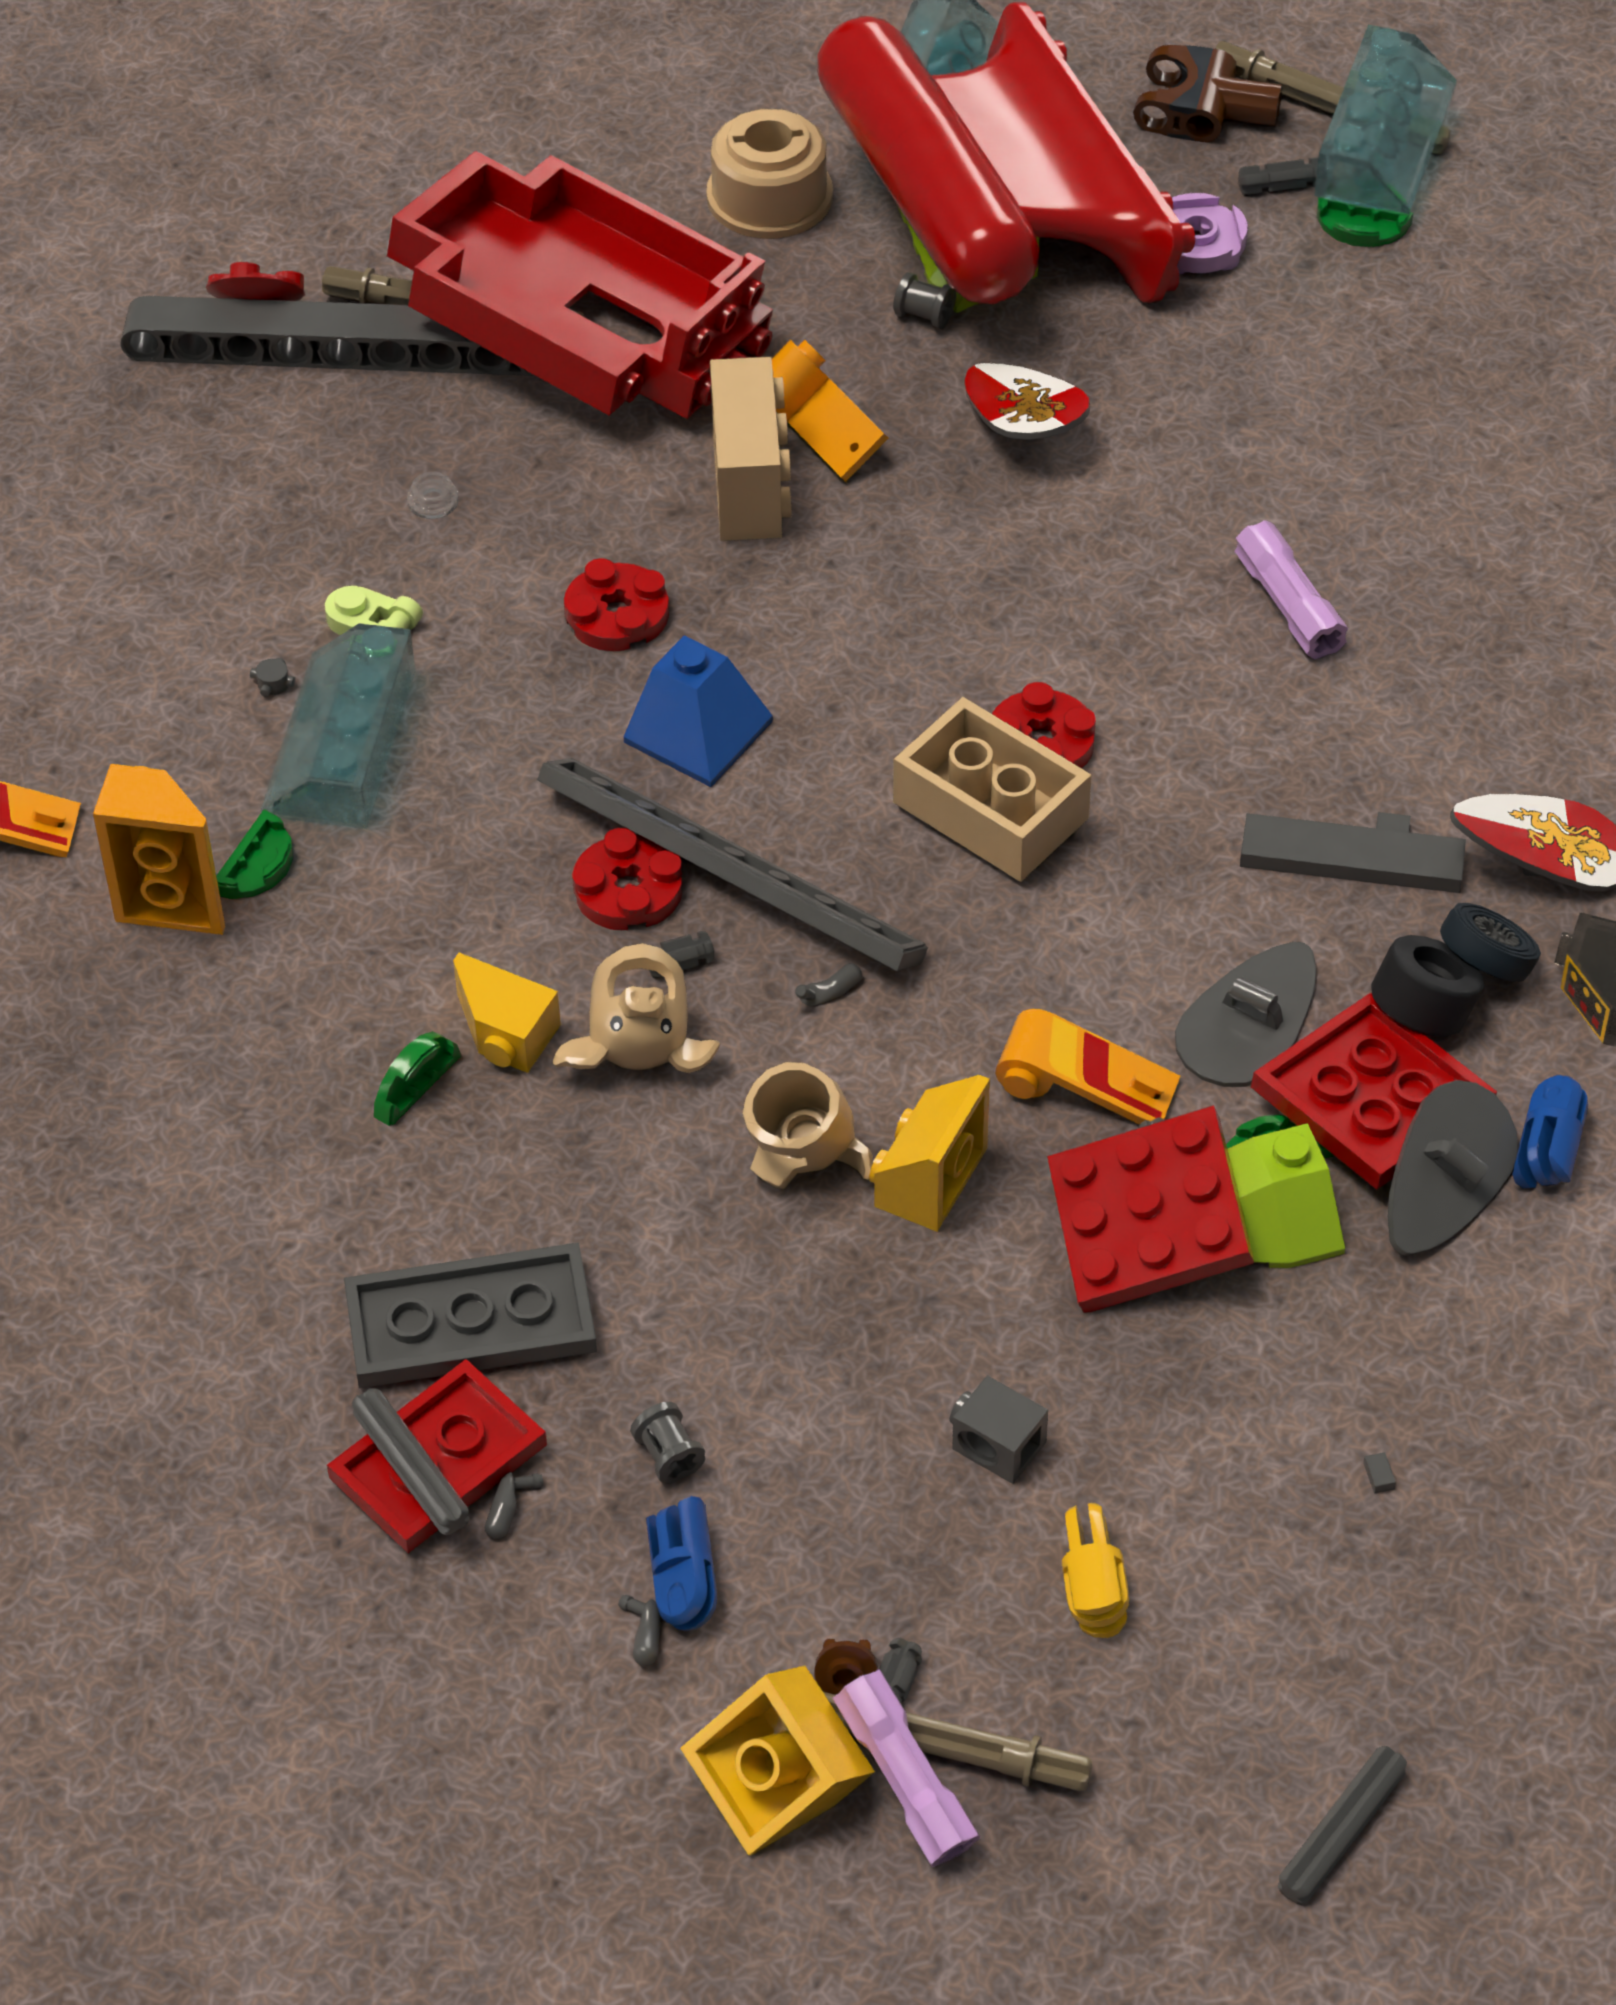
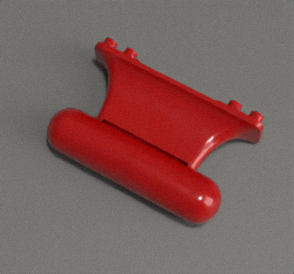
(1000, 158)

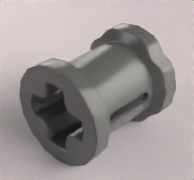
(924, 300)
(668, 1442)

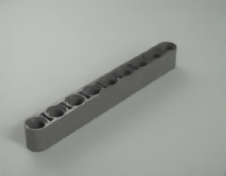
(300, 336)

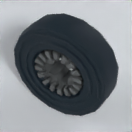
(1490, 942)

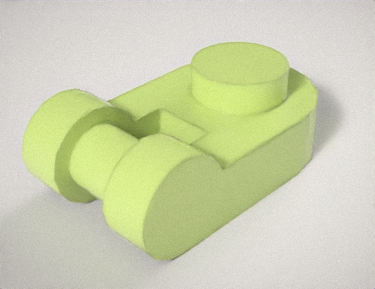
(360, 605)

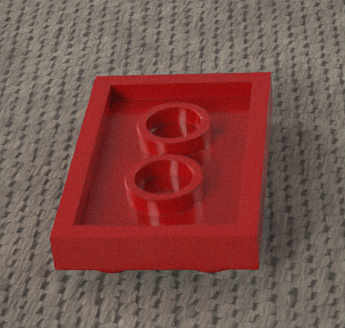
(468, 1434)

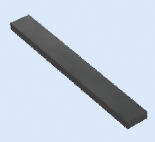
(734, 863)

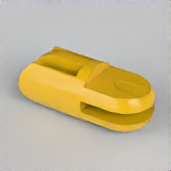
(1094, 1576)

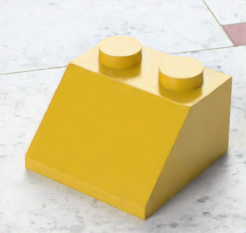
(933, 1152)
(776, 1758)

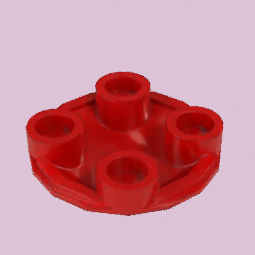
(248, 283)

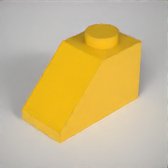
(506, 1013)

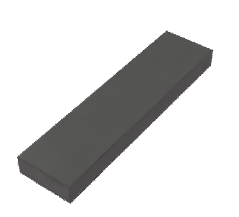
(1353, 852)

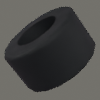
(1426, 986)

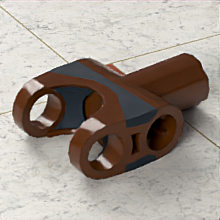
(1203, 95)

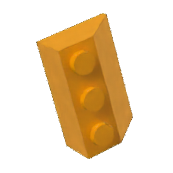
(156, 852)

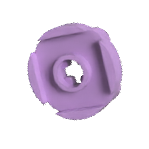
(1221, 232)

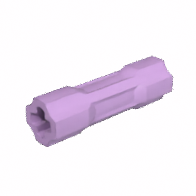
(1308, 614)
(883, 1729)

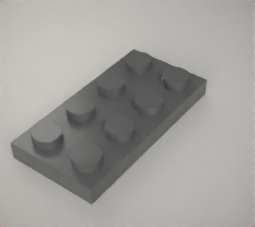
(472, 1309)

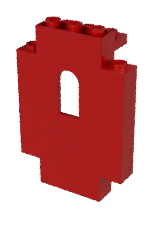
(515, 251)

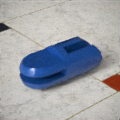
(1551, 1133)
(682, 1564)

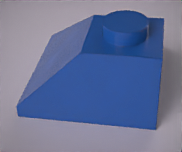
(696, 712)

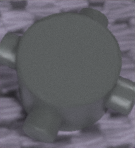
(272, 677)

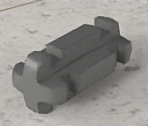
(688, 950)
(900, 1665)

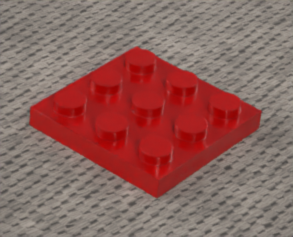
(1359, 1085)
(1149, 1210)

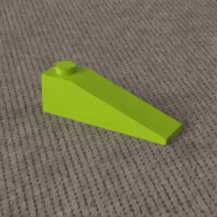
(1287, 1198)

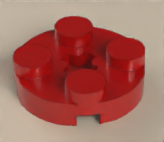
(611, 582)
(1064, 716)
(623, 855)

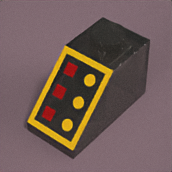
(1591, 973)

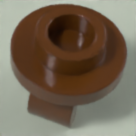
(843, 1663)

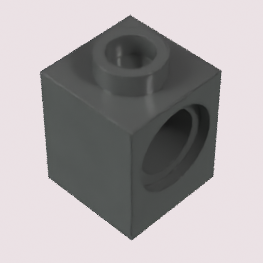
(998, 1428)

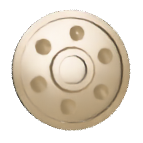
(769, 174)

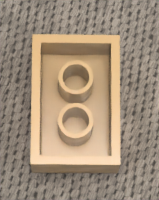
(747, 448)
(991, 788)

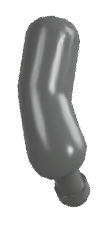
(832, 988)
(505, 1503)
(648, 1633)

